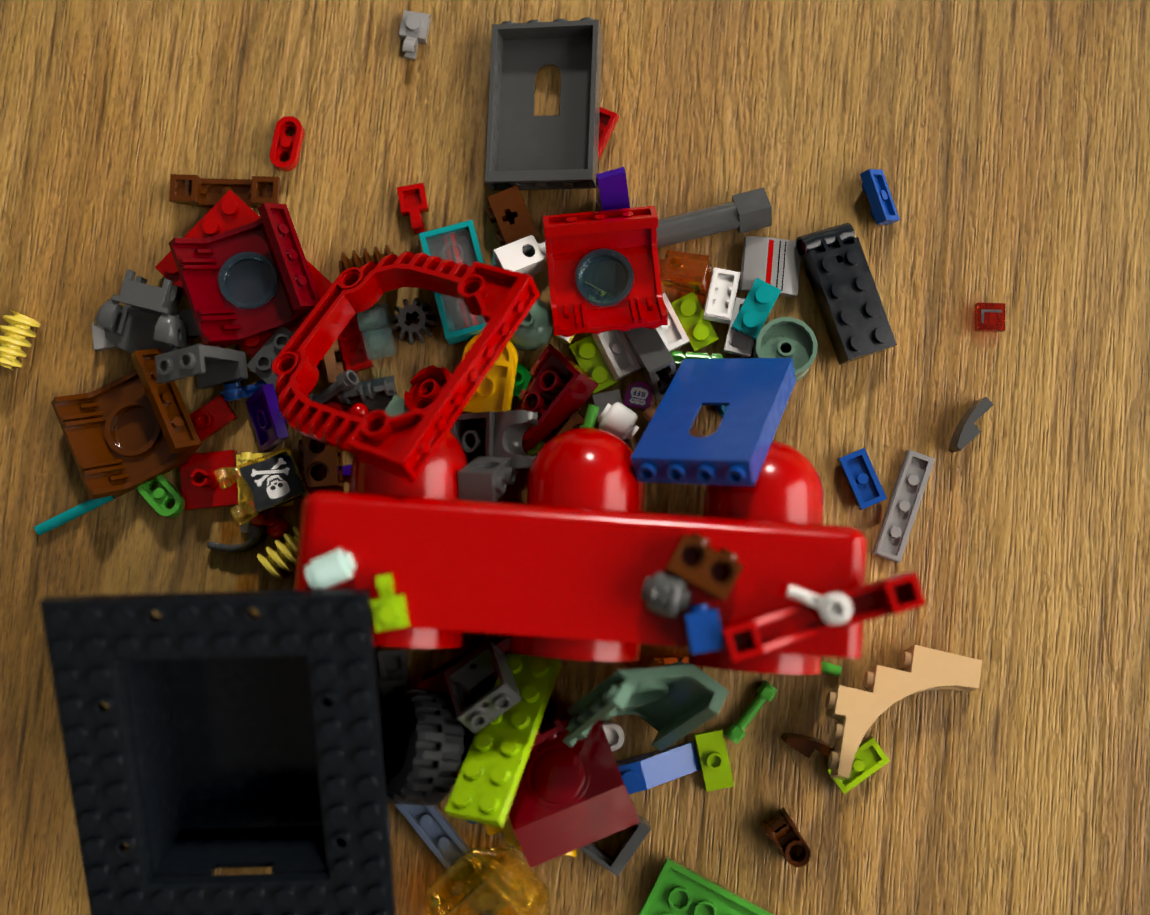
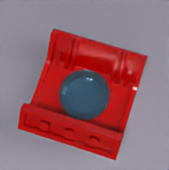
(604, 271)

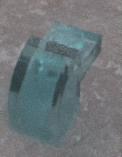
(377, 331)

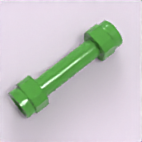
(736, 731)

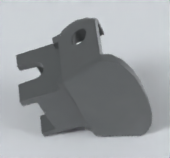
(147, 317)

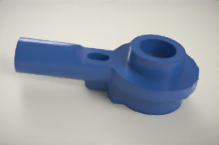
(236, 391)

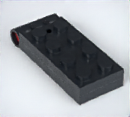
(845, 293)

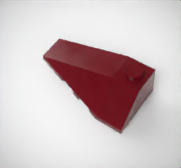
(555, 392)

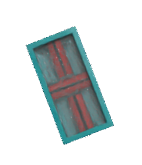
(460, 244)

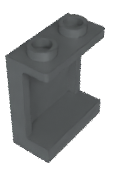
(210, 364)

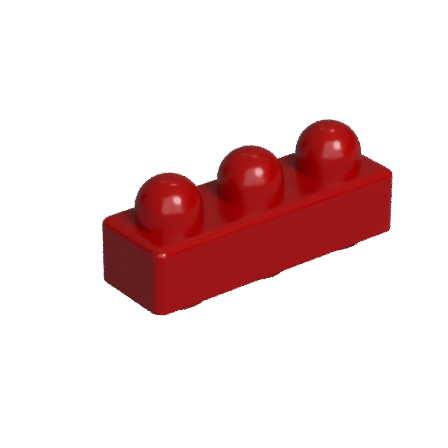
(575, 556)

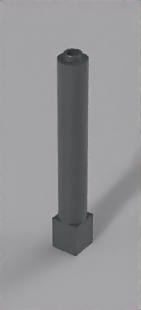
(746, 212)

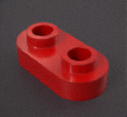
(287, 145)

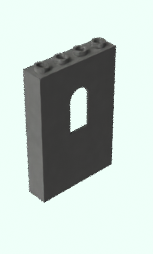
(552, 148)

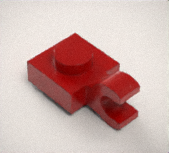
(414, 203)

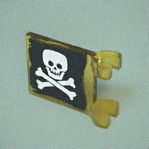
(263, 484)

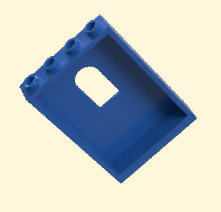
(736, 452)

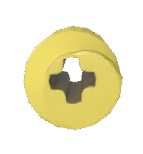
(14, 338)
(283, 558)

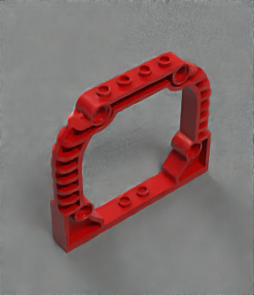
(409, 439)

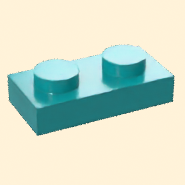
(755, 308)

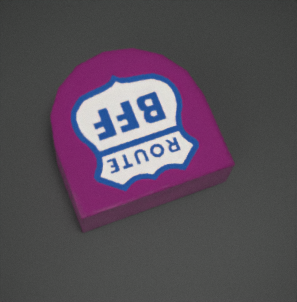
(638, 396)

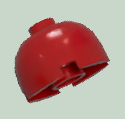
(426, 387)

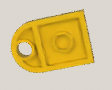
(497, 387)

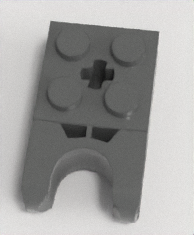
(495, 435)

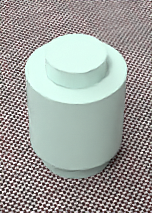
(330, 569)

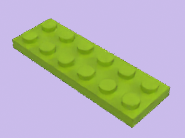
(503, 746)

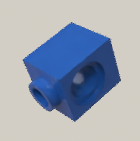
(703, 629)

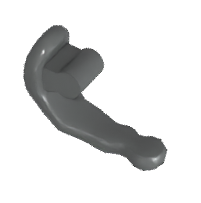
(258, 536)

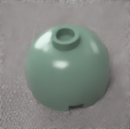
(535, 328)

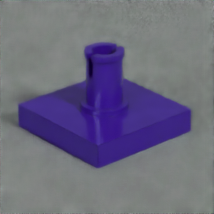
(267, 418)

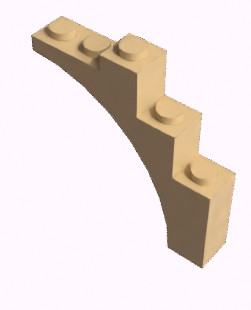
(858, 709)

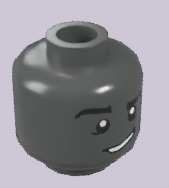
(665, 594)

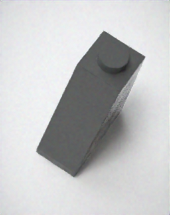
(653, 358)

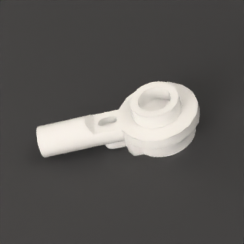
(833, 607)

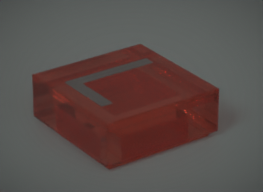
(990, 317)

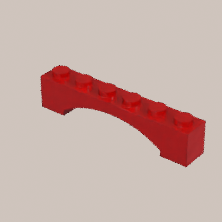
(801, 621)

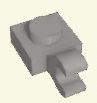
(413, 30)

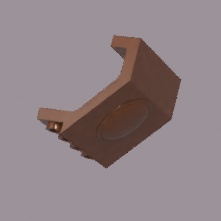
(127, 430)

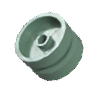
(790, 336)

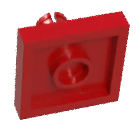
(201, 485)

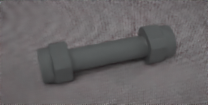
(345, 382)

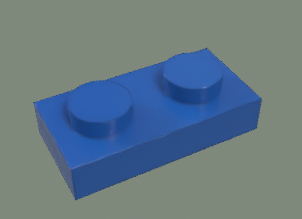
(879, 196)
(861, 479)

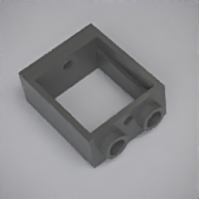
(463, 677)
(624, 852)

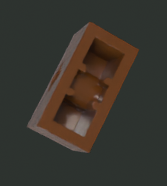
(510, 204)

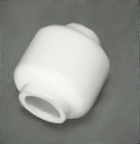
(618, 421)

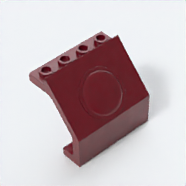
(569, 797)

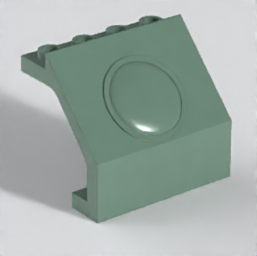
(665, 697)

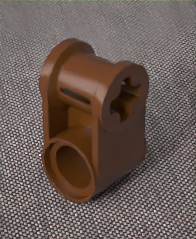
(784, 835)

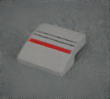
(771, 261)

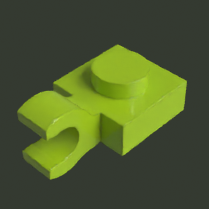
(390, 609)

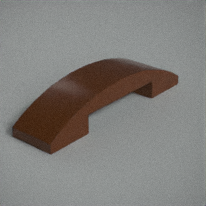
(207, 192)

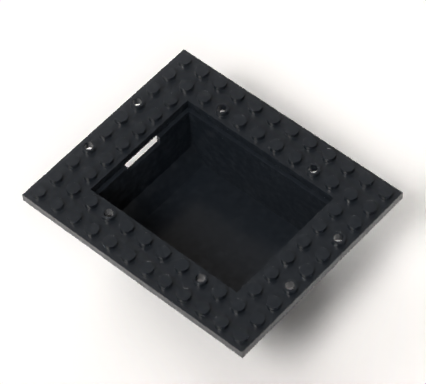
(224, 751)

